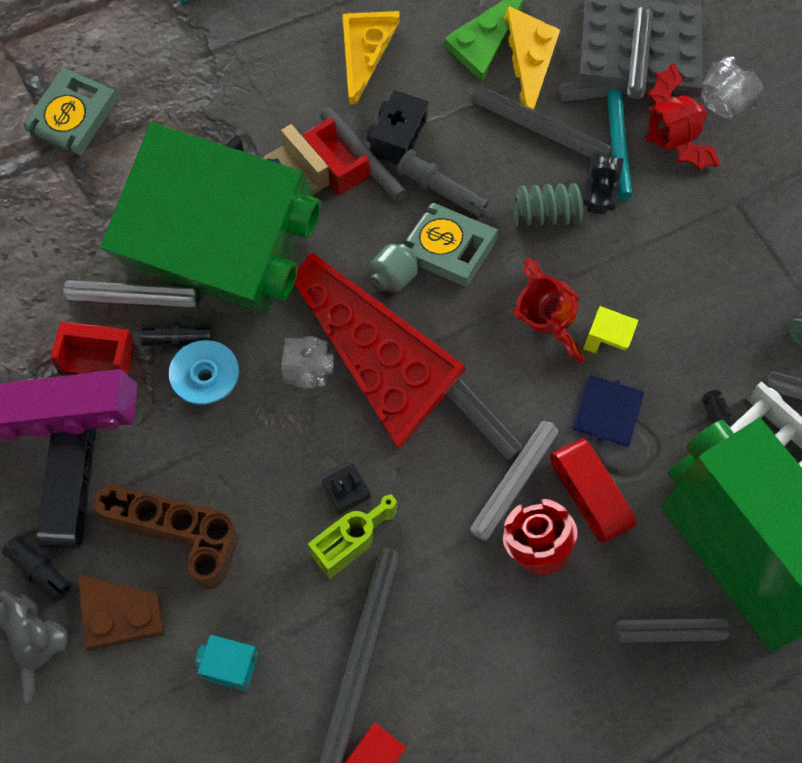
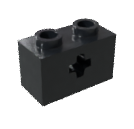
(398, 126)

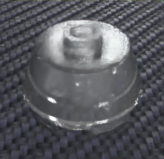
(730, 89)

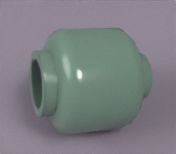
(393, 268)

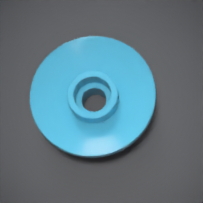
(201, 359)

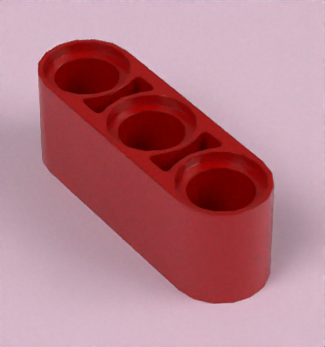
(593, 490)

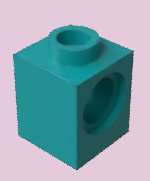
(226, 662)

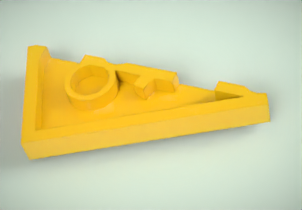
(365, 42)
(532, 51)

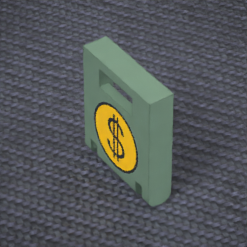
(70, 115)
(442, 239)

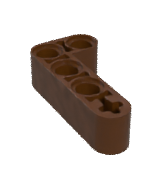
(163, 527)

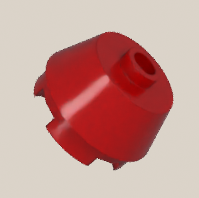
(540, 537)

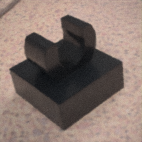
(346, 488)

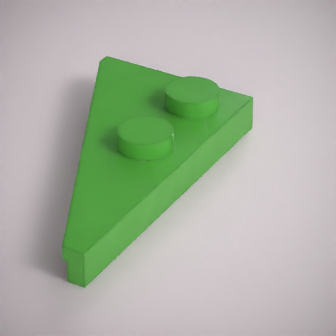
(479, 39)

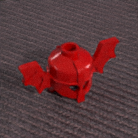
(681, 121)
(549, 307)

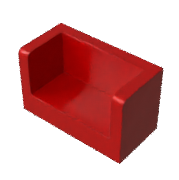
(343, 167)
(91, 349)

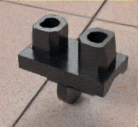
(602, 183)

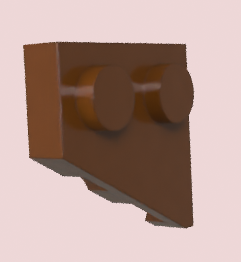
(117, 613)

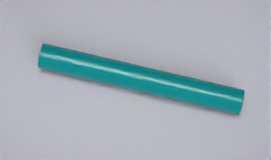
(619, 141)

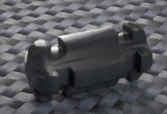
(717, 407)

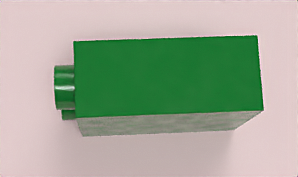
(212, 218)
(743, 519)

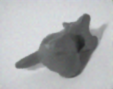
(29, 638)

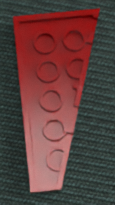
(388, 358)

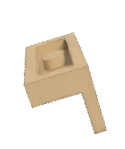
(301, 156)

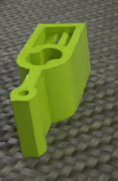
(336, 547)

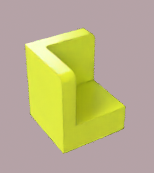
(610, 329)

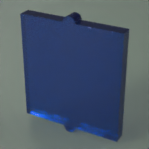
(609, 410)

